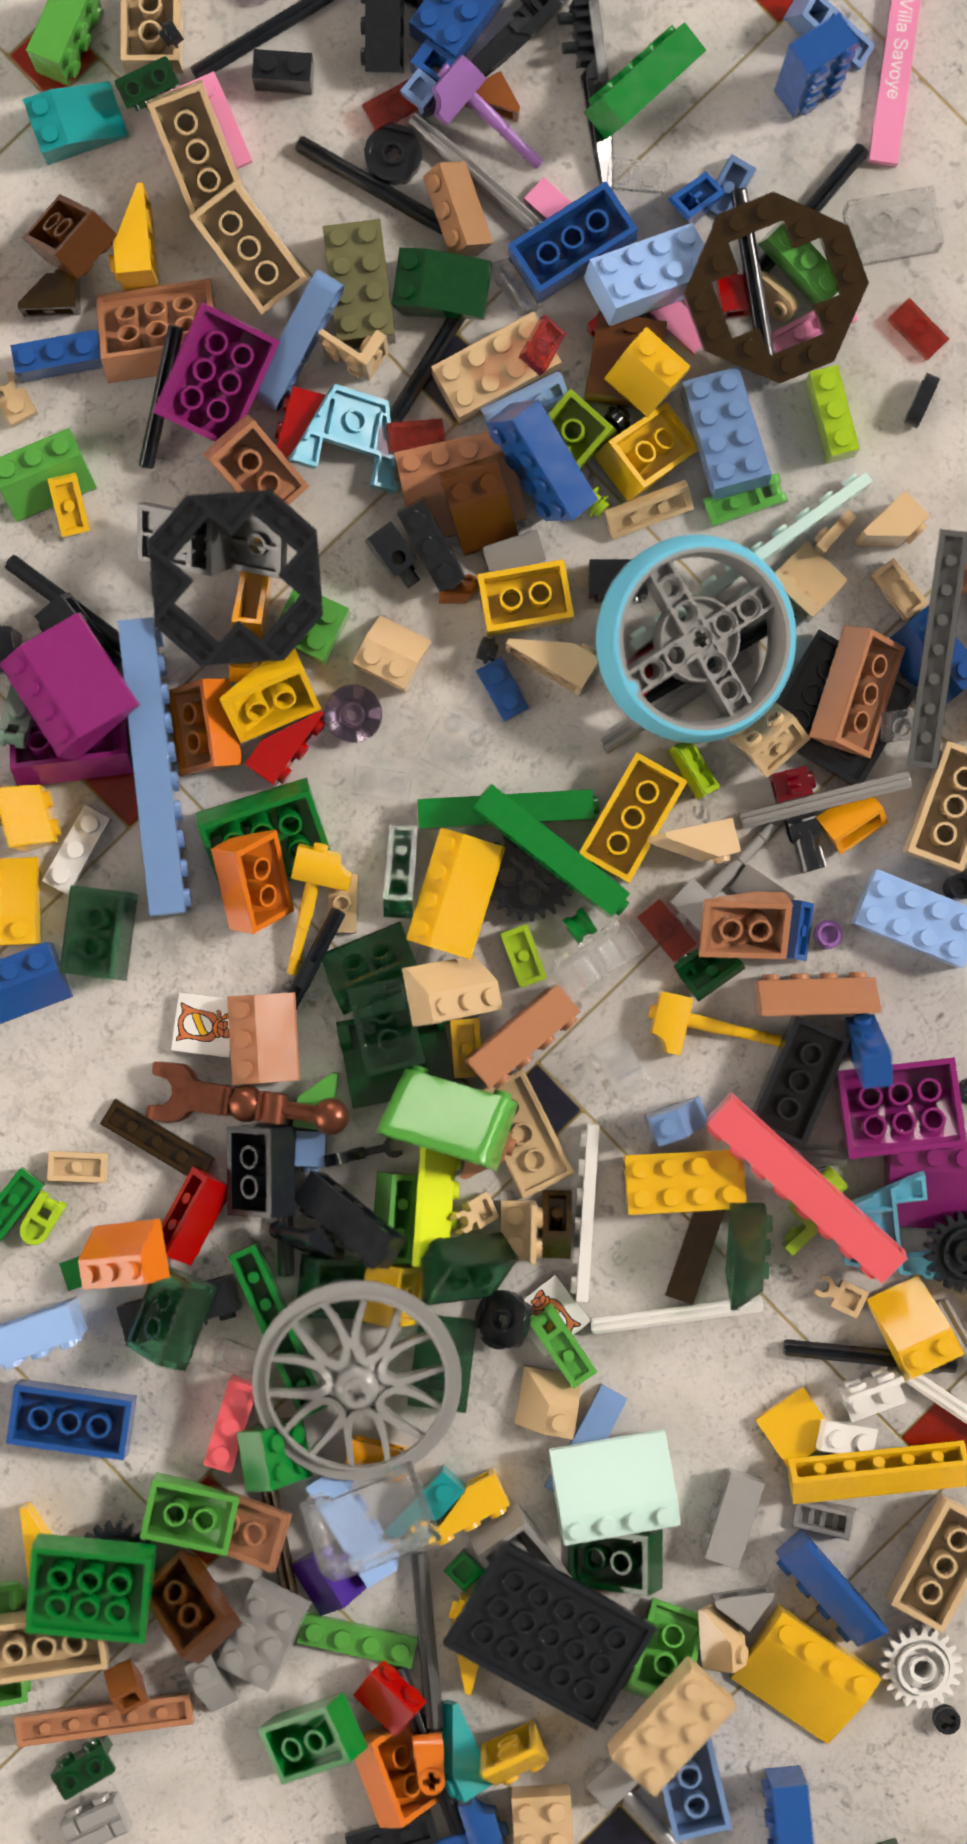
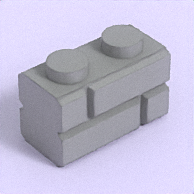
(96, 1822)

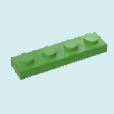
(358, 1640)

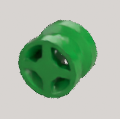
(579, 925)

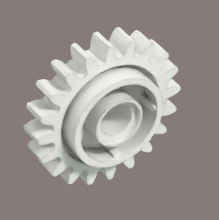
(933, 1679)

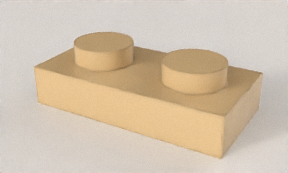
(77, 1166)

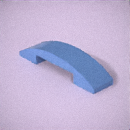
(598, 1420)

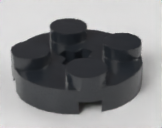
(384, 141)
(517, 1324)

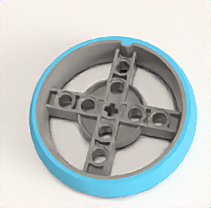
(763, 596)

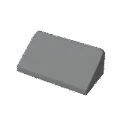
(514, 552)
(753, 880)

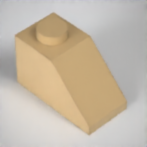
(720, 1641)

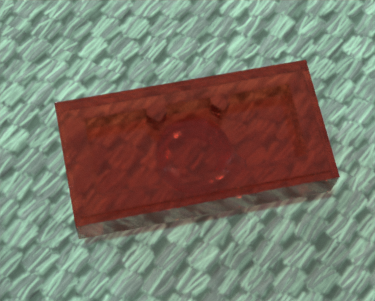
(388, 108)
(918, 329)
(542, 345)
(413, 434)
(666, 930)

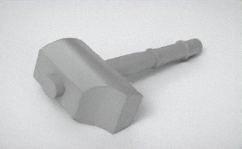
(691, 896)
(612, 1783)

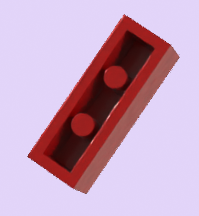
(193, 1215)

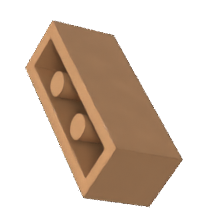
(458, 208)

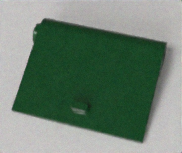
(380, 1087)

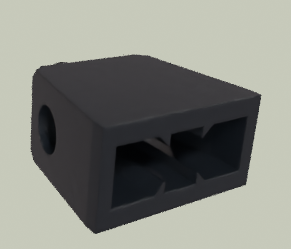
(389, 541)

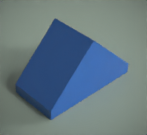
(697, 197)

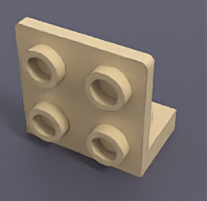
(361, 364)
(809, 581)
(771, 739)
(520, 1227)

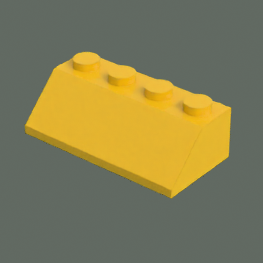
(455, 893)

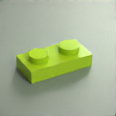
(523, 956)

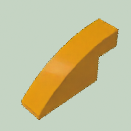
(252, 610)

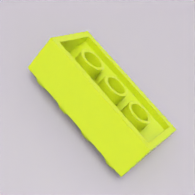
(434, 1200)

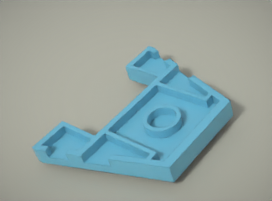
(355, 423)
(882, 1209)

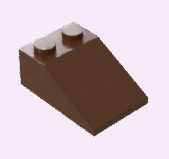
(478, 504)

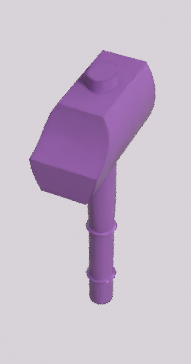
(459, 86)

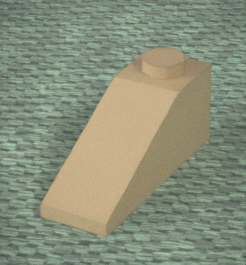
(701, 842)

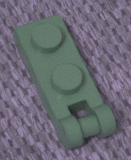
(15, 718)

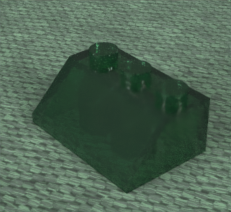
(98, 933)
(367, 961)
(747, 1252)
(465, 1267)
(171, 1319)

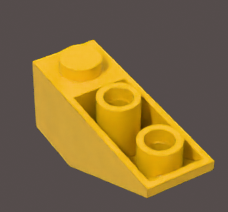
(482, 1498)

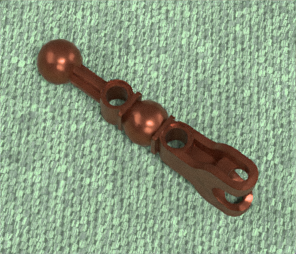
(241, 1102)

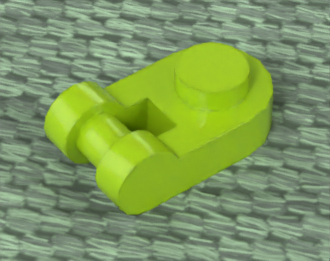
(36, 1228)

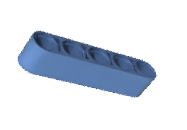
(299, 338)

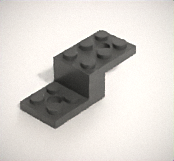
(213, 547)

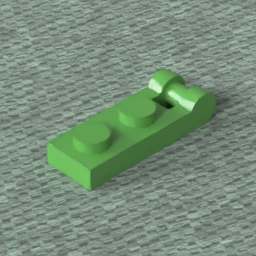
(744, 504)
(563, 1346)

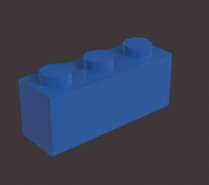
(57, 356)
(869, 1051)

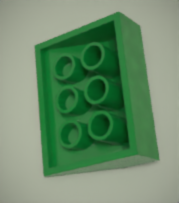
(282, 808)
(90, 1588)

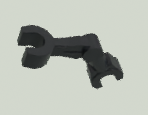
(360, 1153)

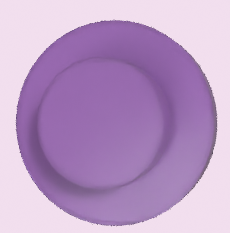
(828, 934)

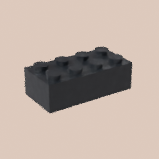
(800, 1079)

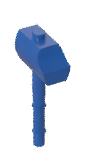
(480, 1824)

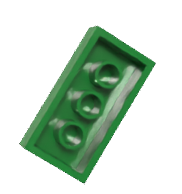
(643, 79)

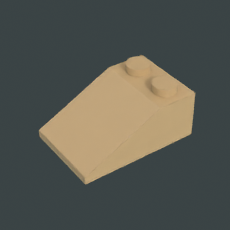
(560, 661)

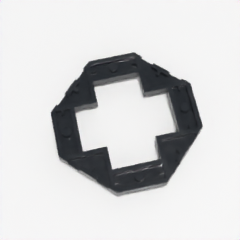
(171, 582)

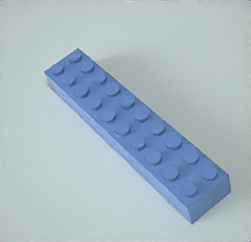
(153, 768)

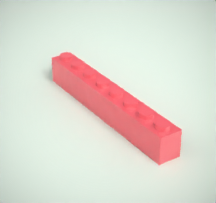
(806, 1188)

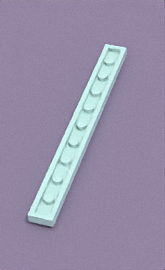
(781, 538)

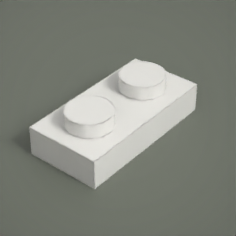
(845, 1437)

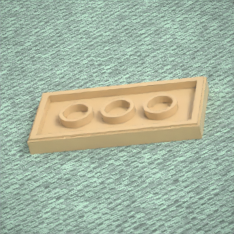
(537, 1155)

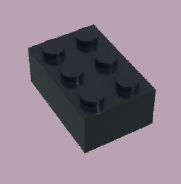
(261, 1171)

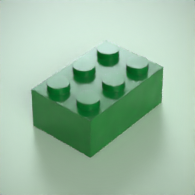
(312, 1738)

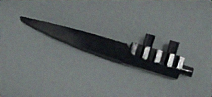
(527, 22)
(591, 55)

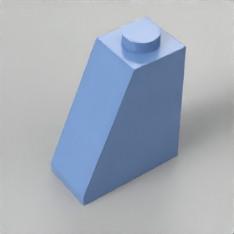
(676, 1121)

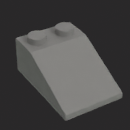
(519, 1530)

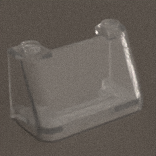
(370, 1523)

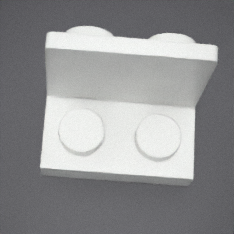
(872, 1393)

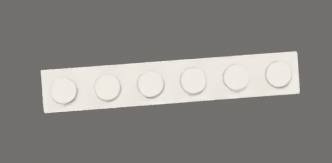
(584, 1224)

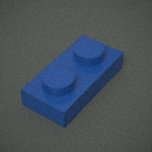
(502, 689)
(800, 930)

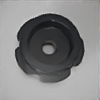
(170, 34)
(618, 418)
(487, 649)

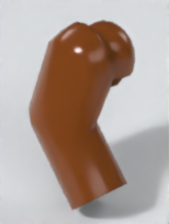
(462, 593)

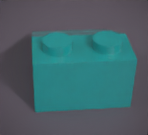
(75, 120)

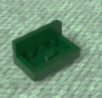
(147, 83)
(706, 974)
(84, 1768)

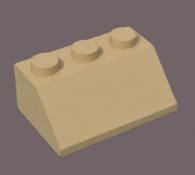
(450, 990)

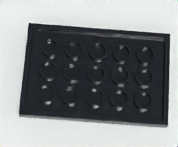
(549, 1635)

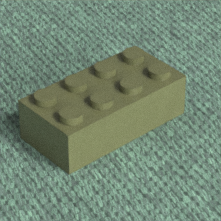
(358, 261)

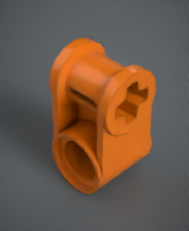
(428, 1758)

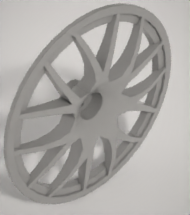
(353, 1369)

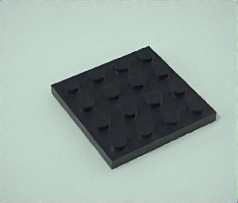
(802, 698)

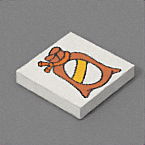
(201, 1025)
(556, 1293)

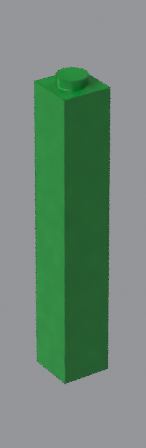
(544, 806)
(551, 851)

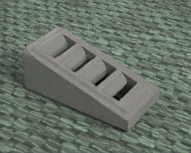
(821, 1528)

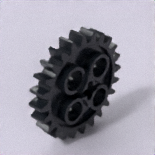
(511, 894)

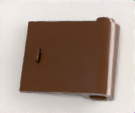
(608, 347)

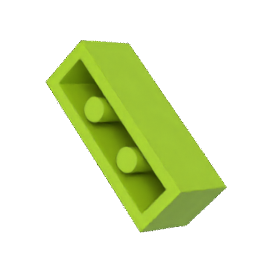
(832, 414)

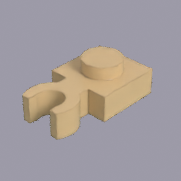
(16, 402)
(827, 537)
(476, 1213)
(845, 1297)

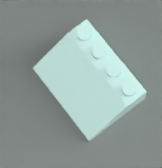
(614, 1487)

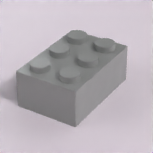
(265, 1638)

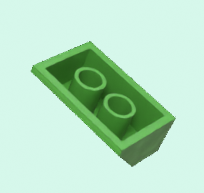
(28, 468)

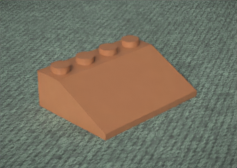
(136, 324)
(420, 468)

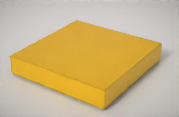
(792, 1425)

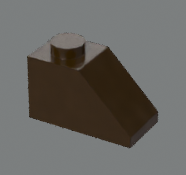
(52, 296)
(557, 1224)

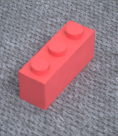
(232, 1417)

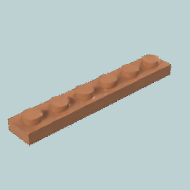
(102, 1720)

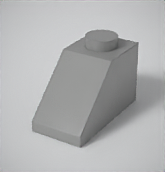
(211, 1682)

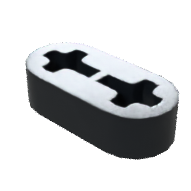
(921, 400)

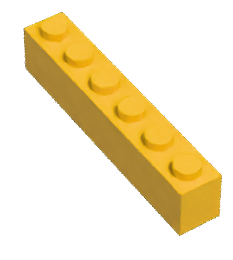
(877, 1472)

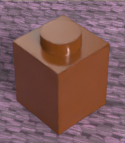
(126, 1686)

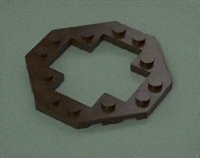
(833, 314)

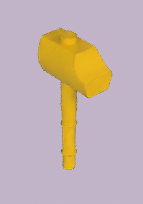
(315, 867)
(673, 1016)

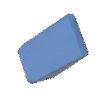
(733, 176)

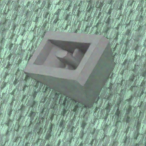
(745, 1604)

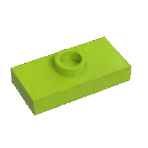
(694, 769)

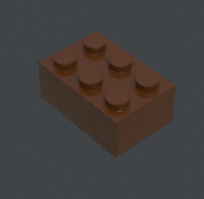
(70, 236)
(191, 1607)

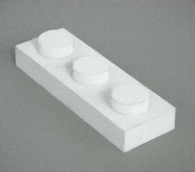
(76, 849)

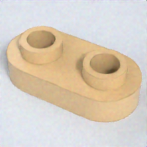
(779, 300)

